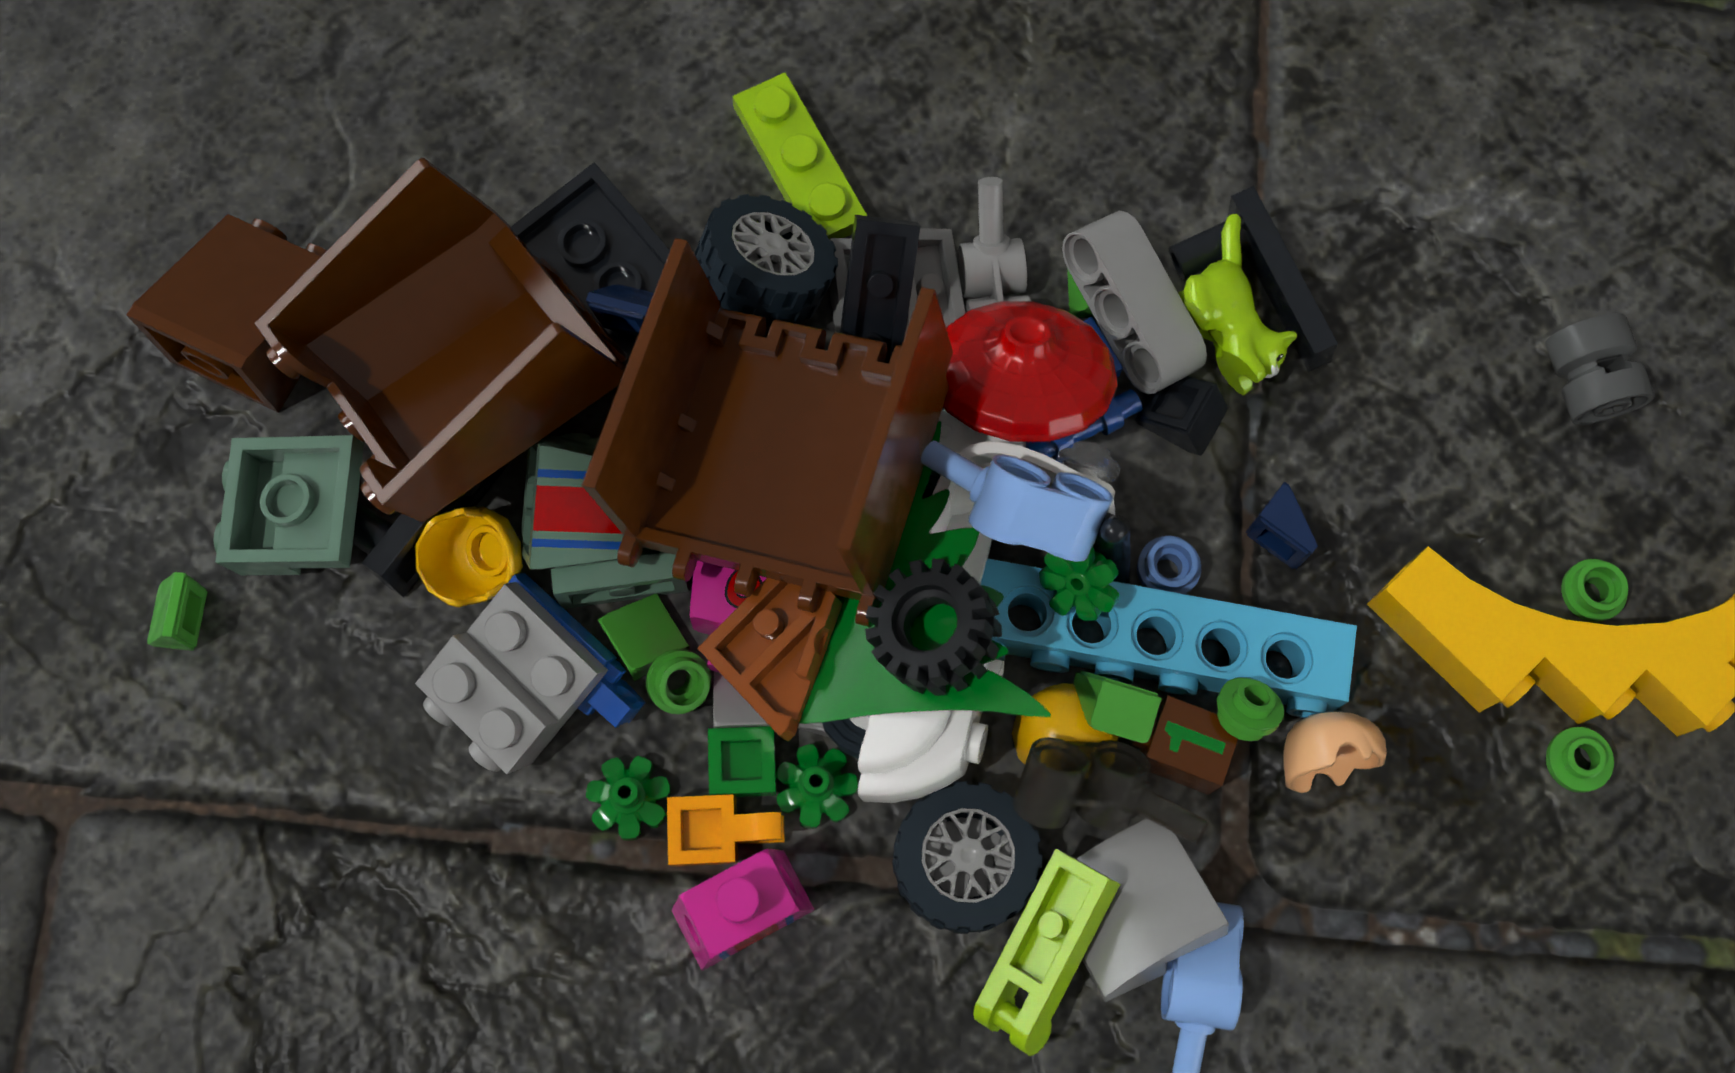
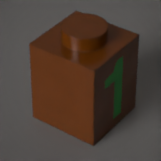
(1189, 746)

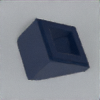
(620, 307)
(1283, 529)

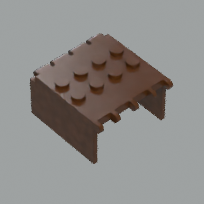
(770, 444)

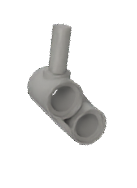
(993, 264)

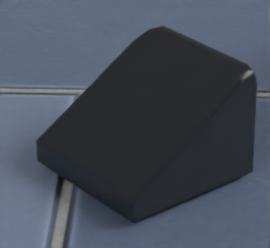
(1185, 413)

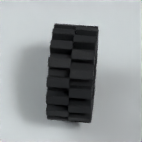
(903, 605)

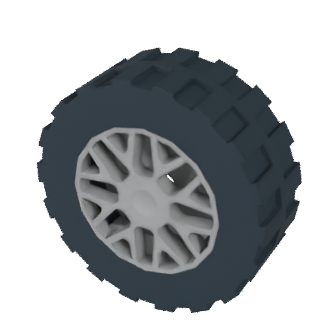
(767, 258)
(966, 858)

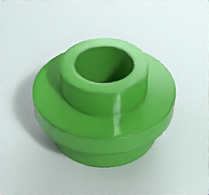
(1608, 580)
(691, 693)
(1249, 709)
(1564, 768)

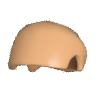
(1331, 746)

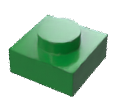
(742, 761)

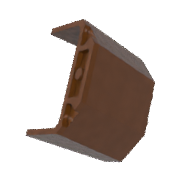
(439, 342)

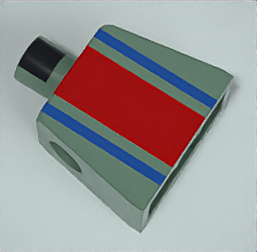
(559, 516)

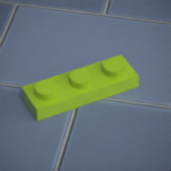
(797, 155)

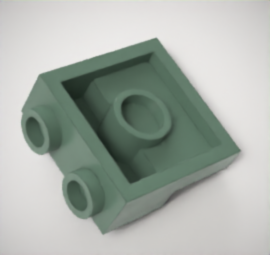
(288, 504)

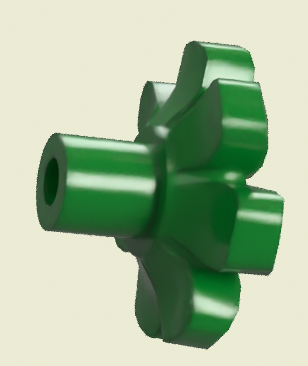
(1080, 585)
(816, 800)
(637, 807)

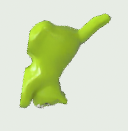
(1226, 315)

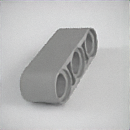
(1134, 302)

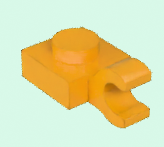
(708, 830)

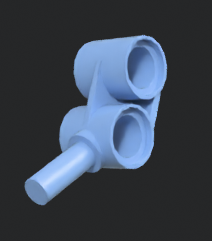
(1019, 507)
(1204, 991)

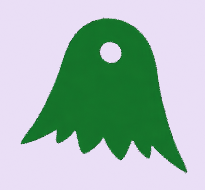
(858, 686)

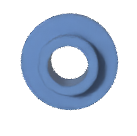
(1178, 552)

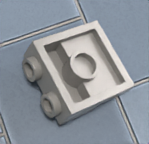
(510, 680)

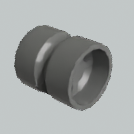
(1599, 369)

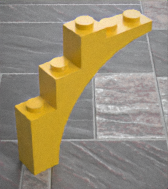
(1501, 649)

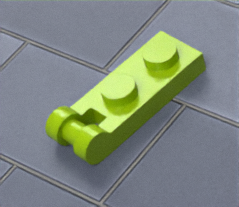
(1045, 951)

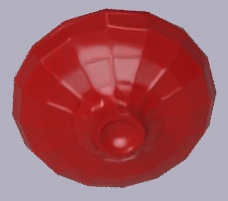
(1027, 372)

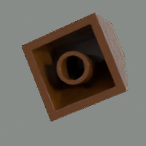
(212, 297)

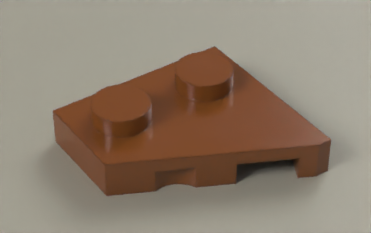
(774, 651)

